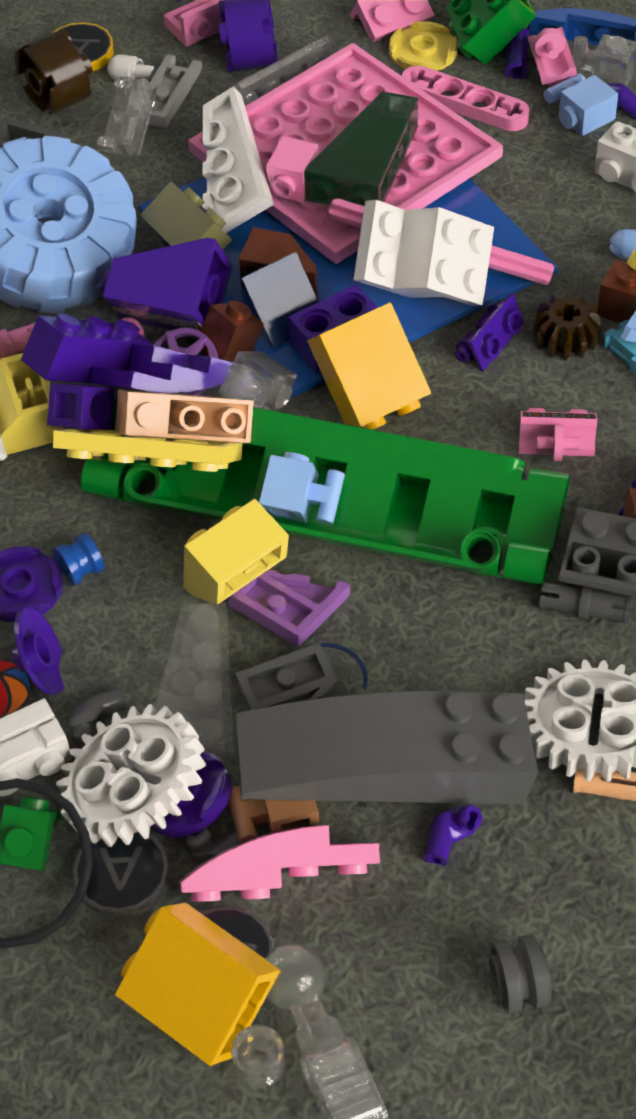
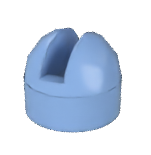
(623, 243)

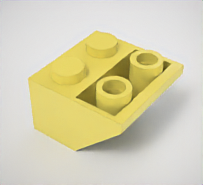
(23, 406)
(233, 552)

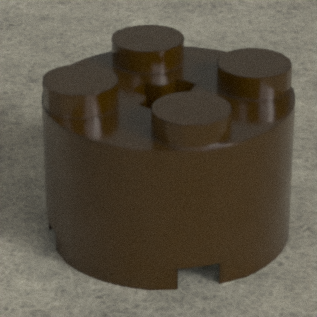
(54, 72)

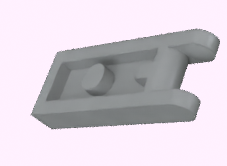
(171, 87)

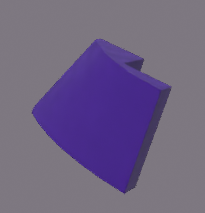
(164, 371)

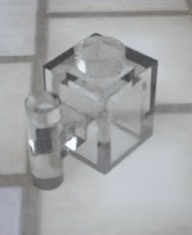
(611, 61)

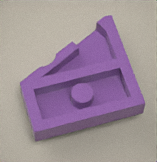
(288, 603)

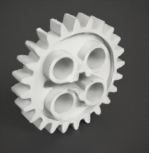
(562, 719)
(141, 748)

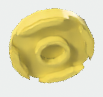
(432, 48)

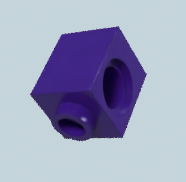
(80, 406)

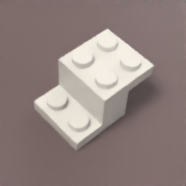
(423, 253)

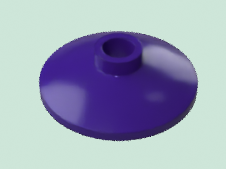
(37, 650)

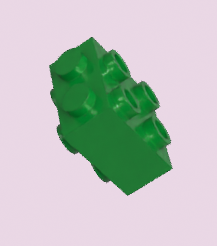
(487, 25)

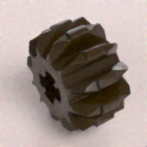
(567, 326)

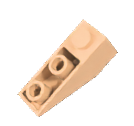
(183, 416)

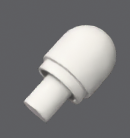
(129, 67)

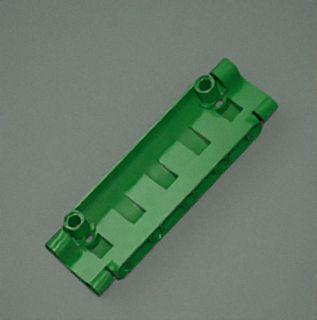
(395, 496)

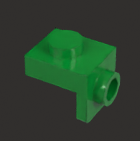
(27, 833)

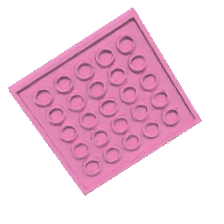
(323, 103)

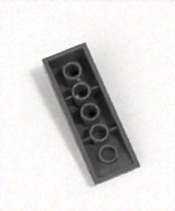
(389, 749)

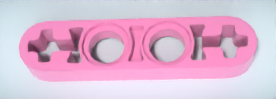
(502, 111)

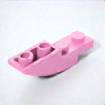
(257, 863)

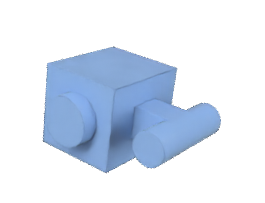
(583, 103)
(293, 487)

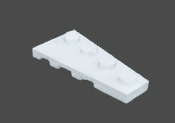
(233, 164)

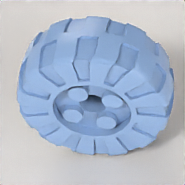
(60, 223)

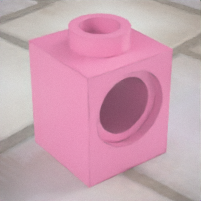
(287, 168)

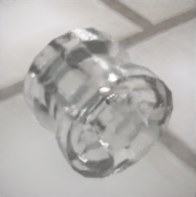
(260, 1069)

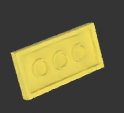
(162, 451)

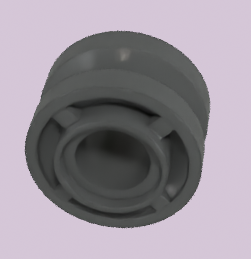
(519, 973)

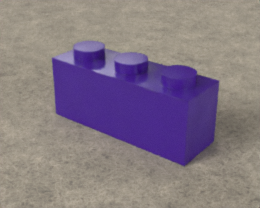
(69, 347)

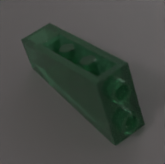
(365, 154)

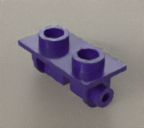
(492, 333)

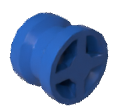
(79, 558)

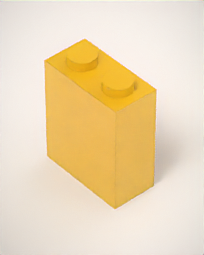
(370, 368)
(195, 981)

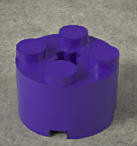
(248, 34)

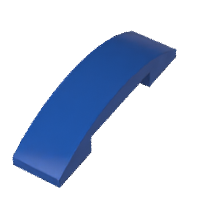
(584, 22)

